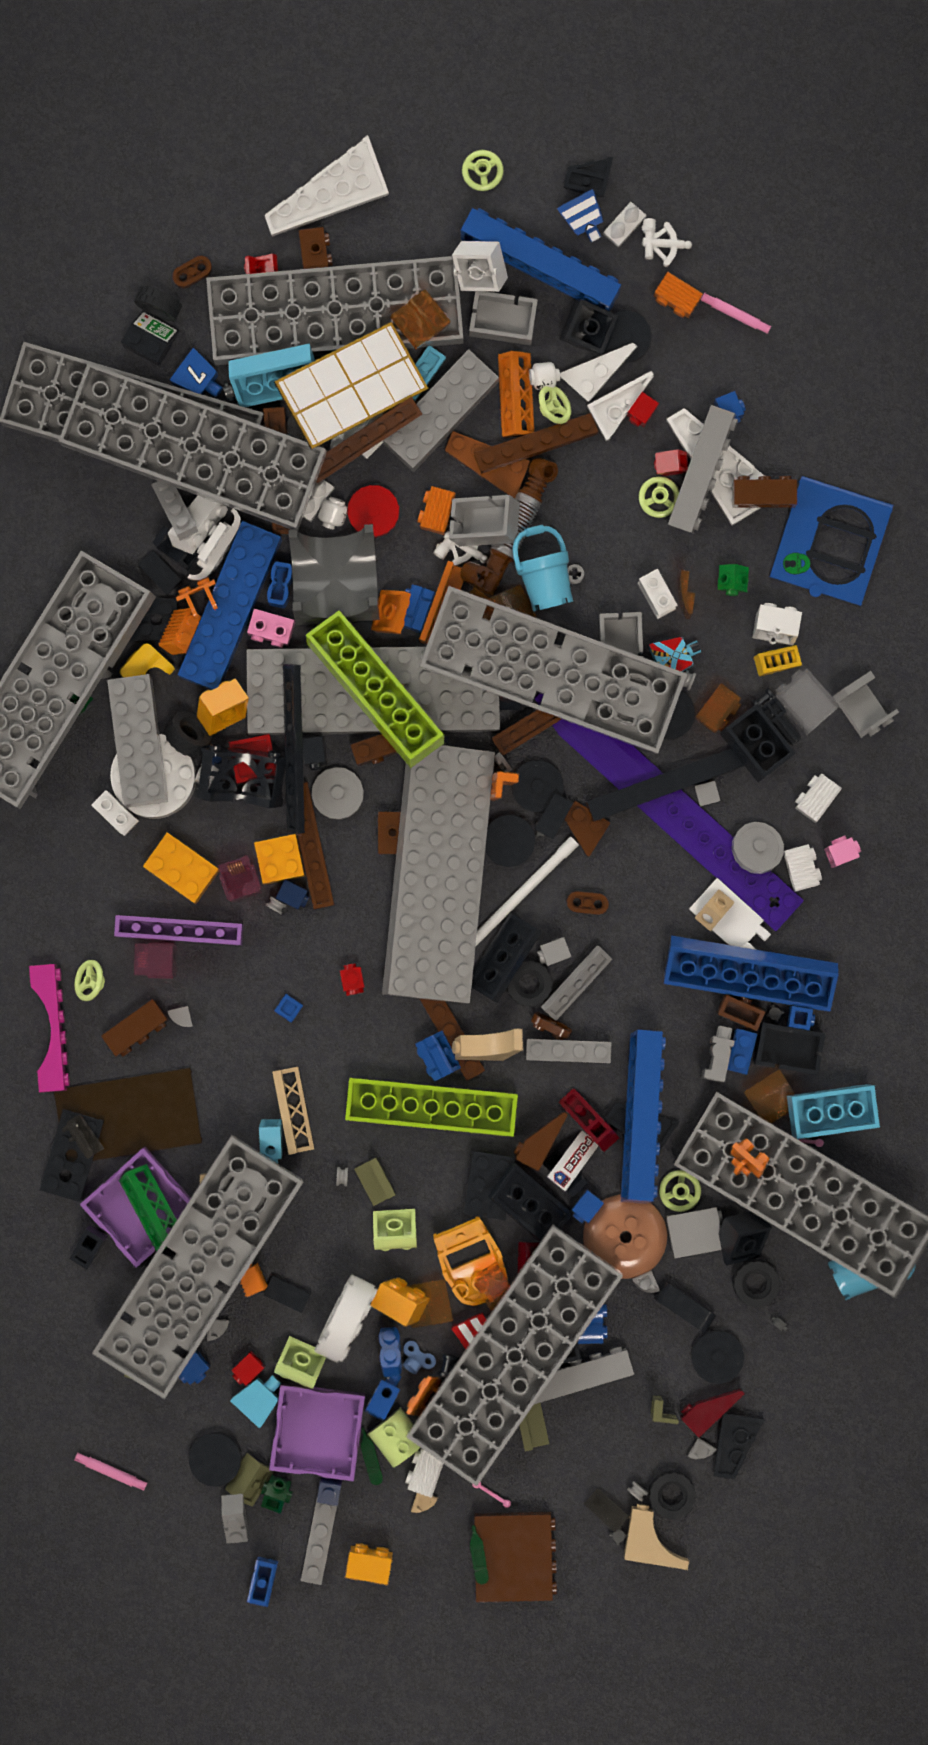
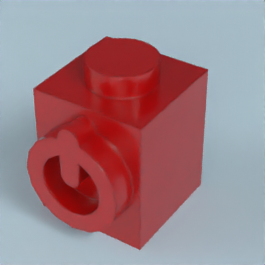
(352, 979)

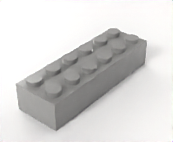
(443, 410)
(137, 740)

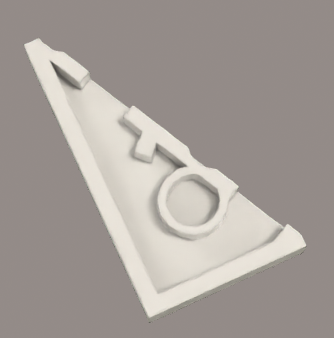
(592, 375)
(613, 407)

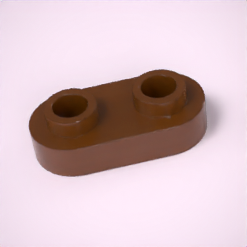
(191, 270)
(587, 903)
(547, 1023)

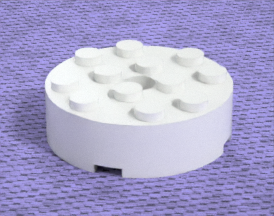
(180, 783)
(345, 1319)

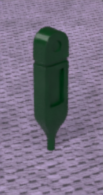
(371, 1459)
(478, 1557)

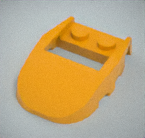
(463, 1277)

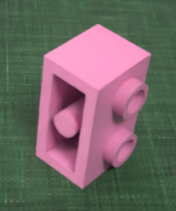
(270, 628)
(842, 851)

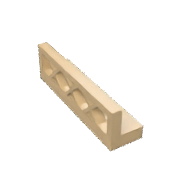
(285, 1111)

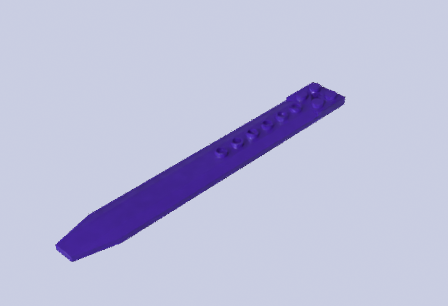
(683, 822)

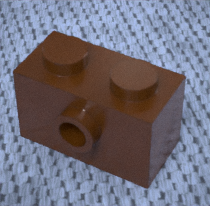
(313, 248)
(372, 750)
(388, 832)
(741, 1011)

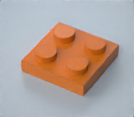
(391, 611)

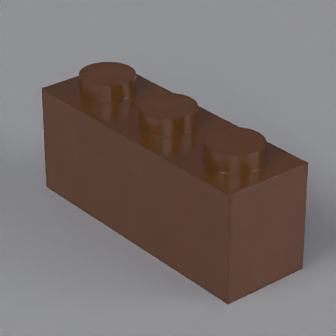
(764, 492)
(135, 1028)

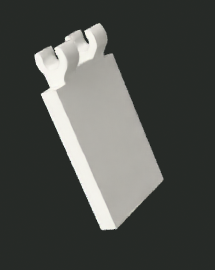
(738, 923)

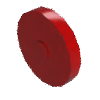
(373, 506)

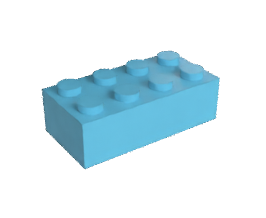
(255, 375)
(833, 1111)

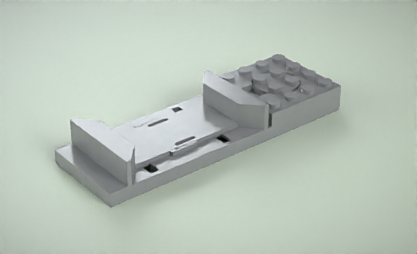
(68, 655)
(579, 680)
(212, 1242)

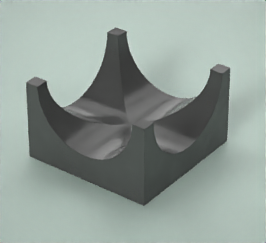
(334, 577)

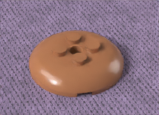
(646, 1230)

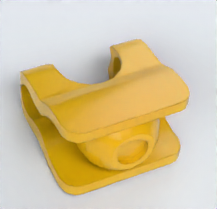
(144, 659)

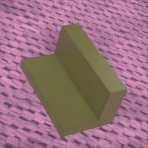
(375, 1181)
(656, 1412)
(533, 1428)
(249, 1479)

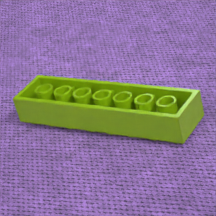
(375, 689)
(431, 1107)

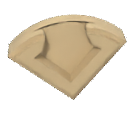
(423, 1503)

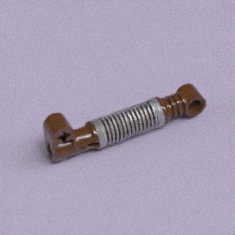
(501, 555)

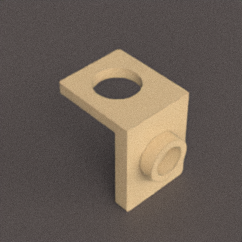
(716, 908)

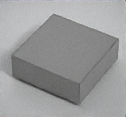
(707, 793)

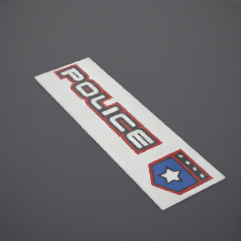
(573, 1160)

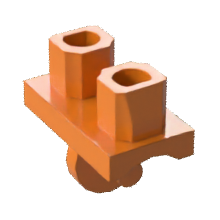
(745, 1162)

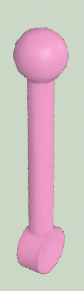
(818, 1142)
(506, 1503)

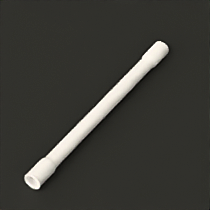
(561, 853)

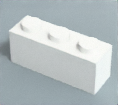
(205, 515)

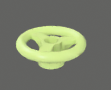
(482, 163)
(552, 405)
(659, 489)
(91, 980)
(681, 1179)

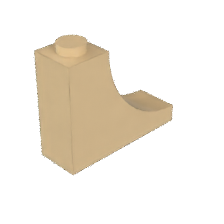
(489, 1046)
(643, 1544)

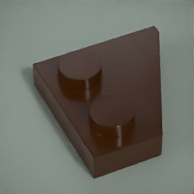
(583, 828)

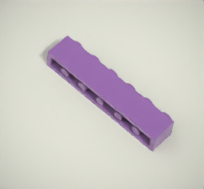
(178, 930)

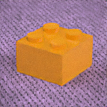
(222, 706)
(279, 859)
(400, 1301)
(369, 1564)

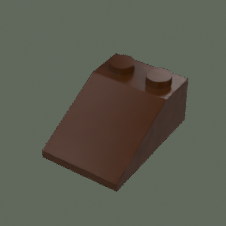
(537, 1145)

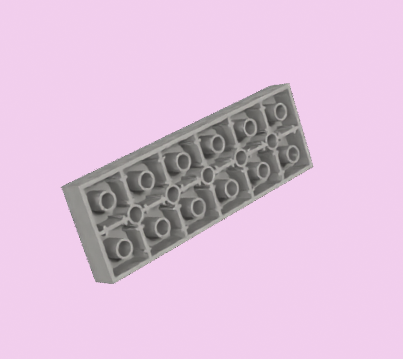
(325, 306)
(48, 383)
(192, 447)
(332, 710)
(439, 875)
(808, 1196)
(514, 1355)

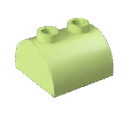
(394, 1229)
(300, 1363)
(392, 1438)

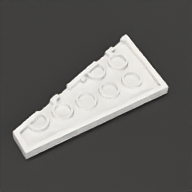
(338, 187)
(688, 430)

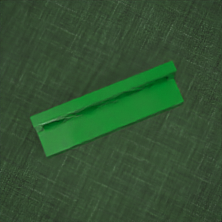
(143, 1206)

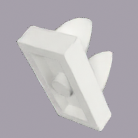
(624, 224)
(320, 492)

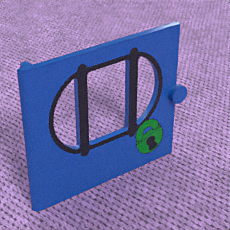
(803, 525)

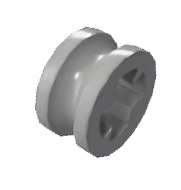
(579, 570)
(689, 680)
(275, 905)
(342, 1176)
(637, 1491)

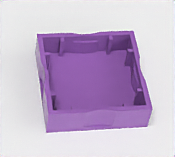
(115, 1214)
(317, 1431)

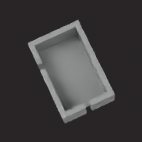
(501, 319)
(484, 520)
(623, 633)

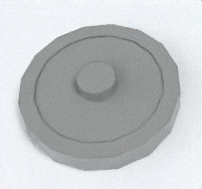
(337, 793)
(757, 847)

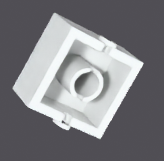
(479, 266)
(777, 624)

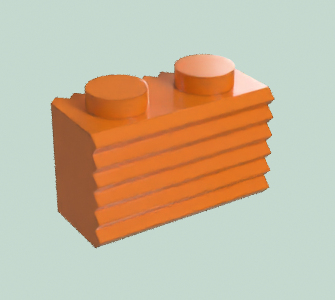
(677, 295)
(437, 510)
(179, 631)
(253, 1280)

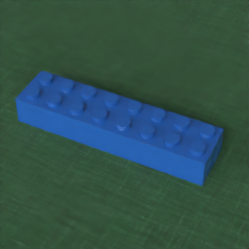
(543, 262)
(235, 597)
(751, 973)
(642, 1117)

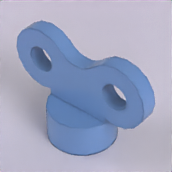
(416, 1358)

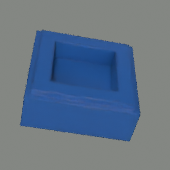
(288, 1008)

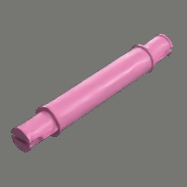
(735, 313)
(110, 1471)

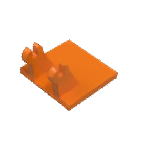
(202, 584)
(427, 1386)

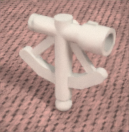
(651, 241)
(443, 548)

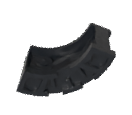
(261, 796)

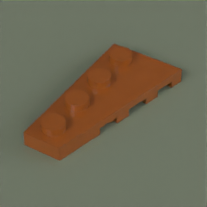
(504, 478)

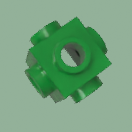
(733, 579)

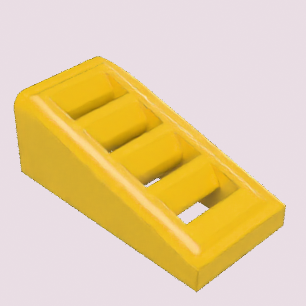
(761, 657)

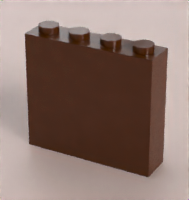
(517, 1556)

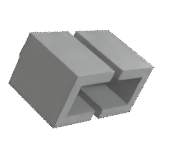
(554, 952)
(234, 1518)

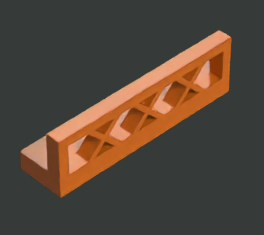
(512, 393)
(450, 577)
(500, 779)

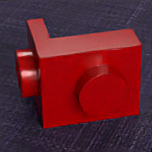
(261, 264)

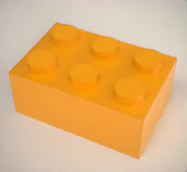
(181, 868)

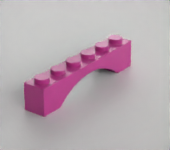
(52, 1072)

